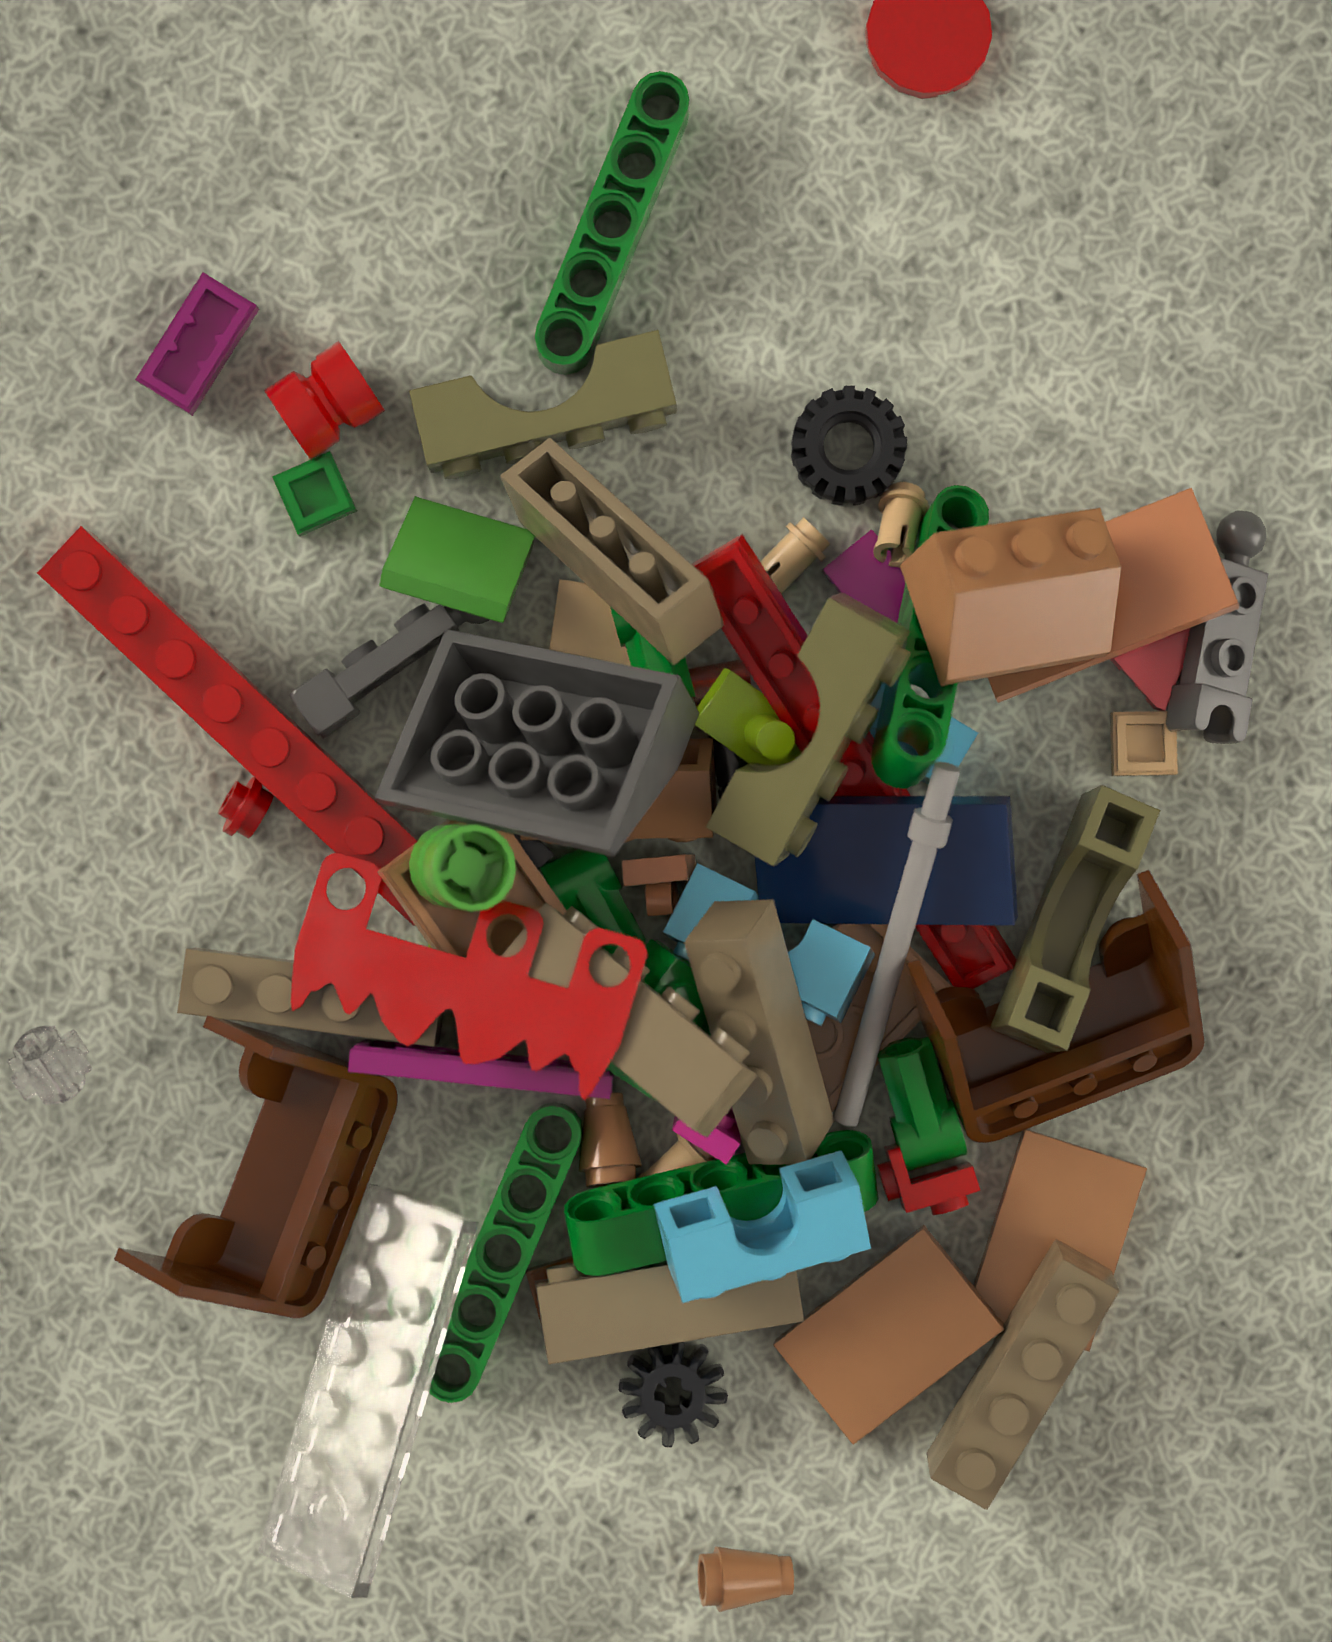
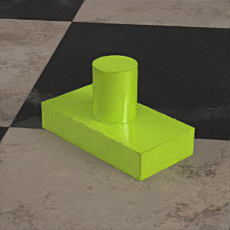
(745, 722)

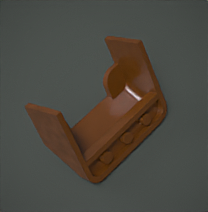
(1132, 1030)
(293, 1186)

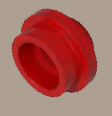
(245, 808)

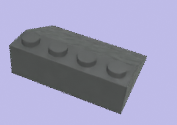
(539, 742)

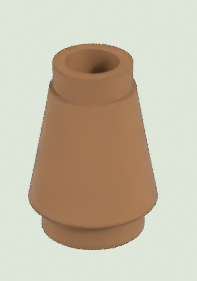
(607, 1143)
(742, 1577)

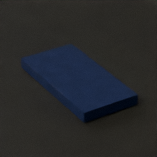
(860, 856)

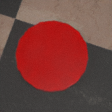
(928, 44)

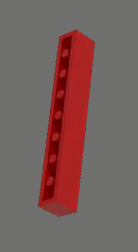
(226, 704)

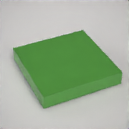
(457, 559)

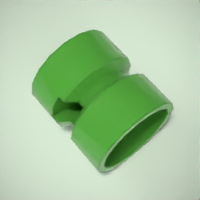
(462, 866)

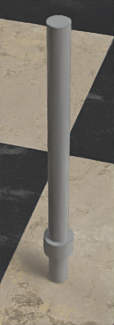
(928, 833)

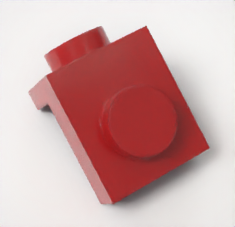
(941, 1189)

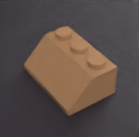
(1015, 594)

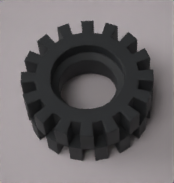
(852, 407)

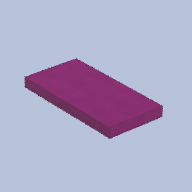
(447, 1066)

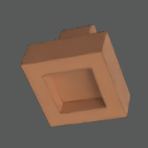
(660, 879)

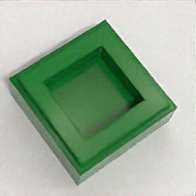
(314, 493)

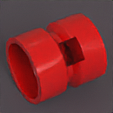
(324, 400)

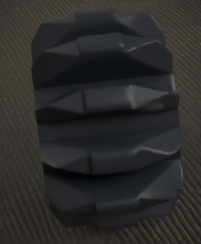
(653, 1402)

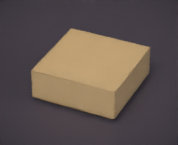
(1142, 744)

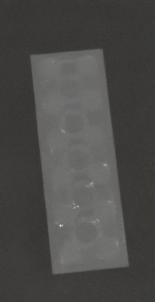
(367, 1390)

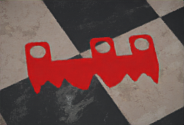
(488, 993)

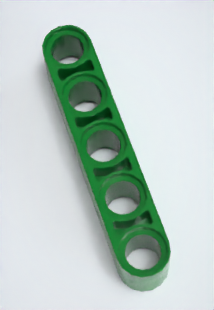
(620, 194)
(903, 713)
(522, 1224)
(618, 1224)

